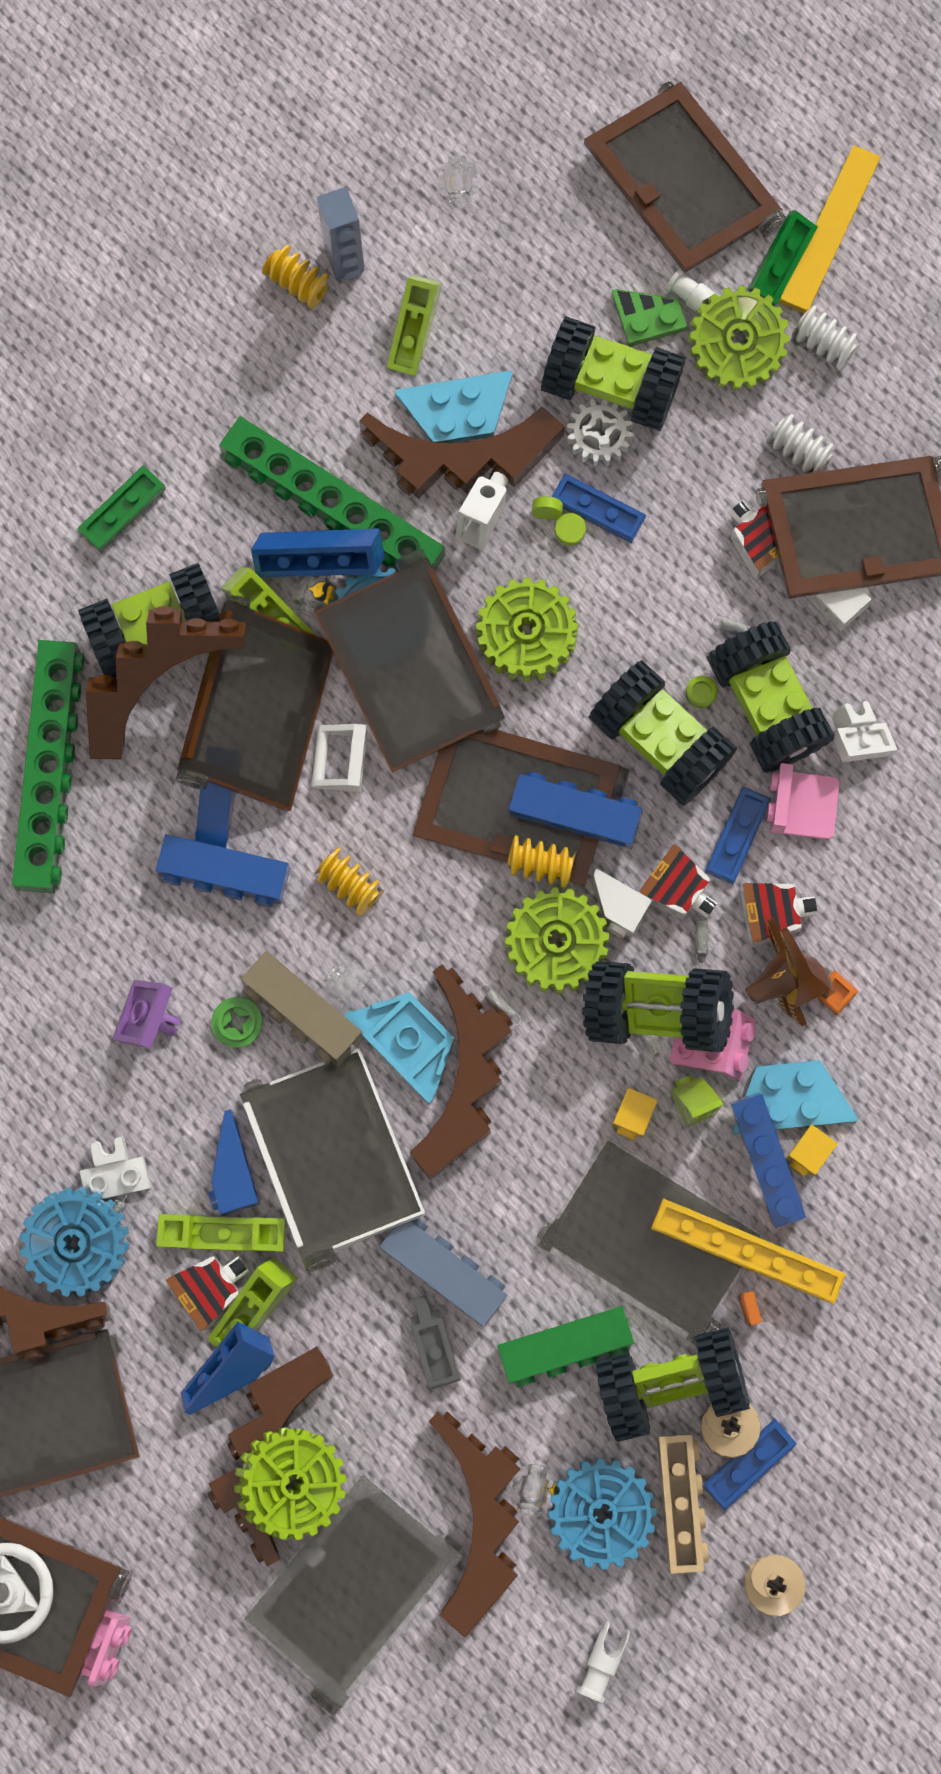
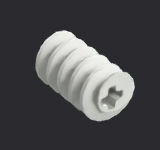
(826, 338)
(800, 445)

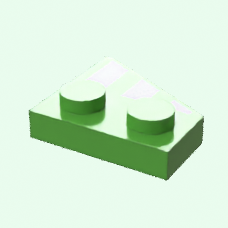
(647, 316)

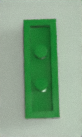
(783, 256)
(121, 508)

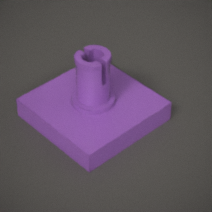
(145, 1015)

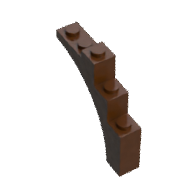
(424, 462)
(139, 664)
(478, 1035)
(34, 1322)
(277, 1398)
(486, 1572)

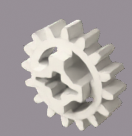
(588, 436)

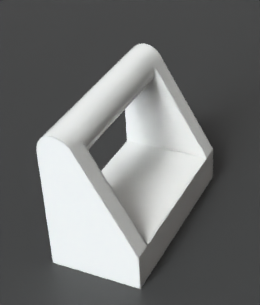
(357, 756)

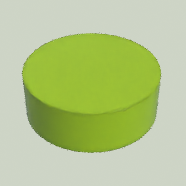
(547, 508)
(570, 529)
(701, 691)

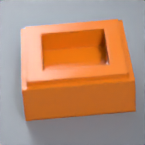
(843, 993)
(750, 1308)

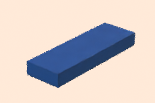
(599, 508)
(737, 835)
(742, 1472)

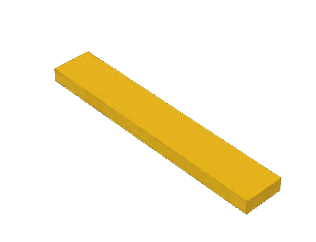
(831, 229)
(748, 1251)

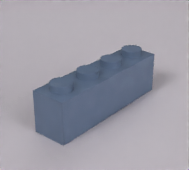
(341, 234)
(445, 1272)

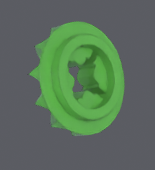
(222, 1017)

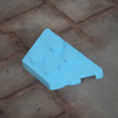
(458, 407)
(407, 1040)
(800, 1095)

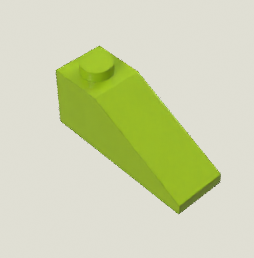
(414, 324)
(262, 597)
(695, 1100)
(257, 1299)

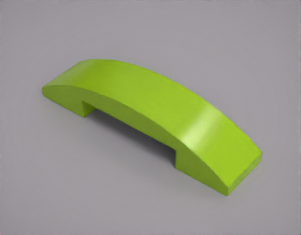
(221, 1233)

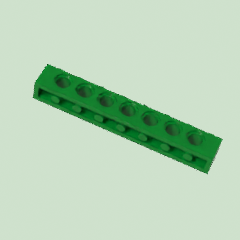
(247, 437)
(50, 658)

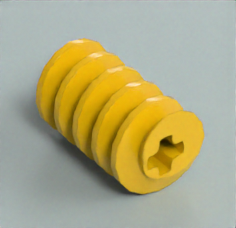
(296, 276)
(540, 861)
(348, 882)

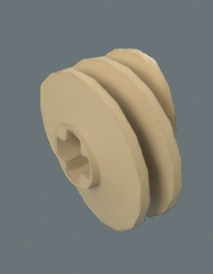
(737, 1443)
(781, 1601)

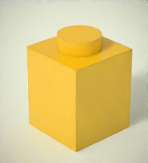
(634, 1114)
(810, 1152)

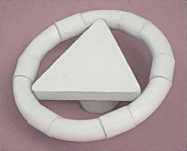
(16, 1596)

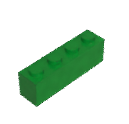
(565, 1344)

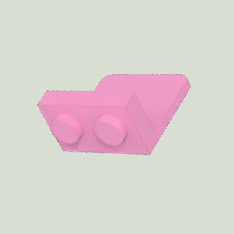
(803, 803)
(731, 1061)
(102, 1660)

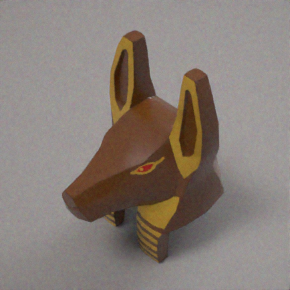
(790, 976)

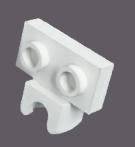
(858, 736)
(114, 1172)

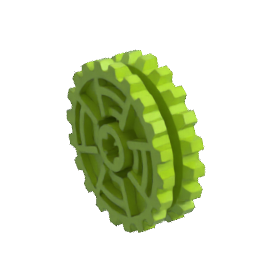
(744, 314)
(529, 605)
(567, 918)
(267, 1472)

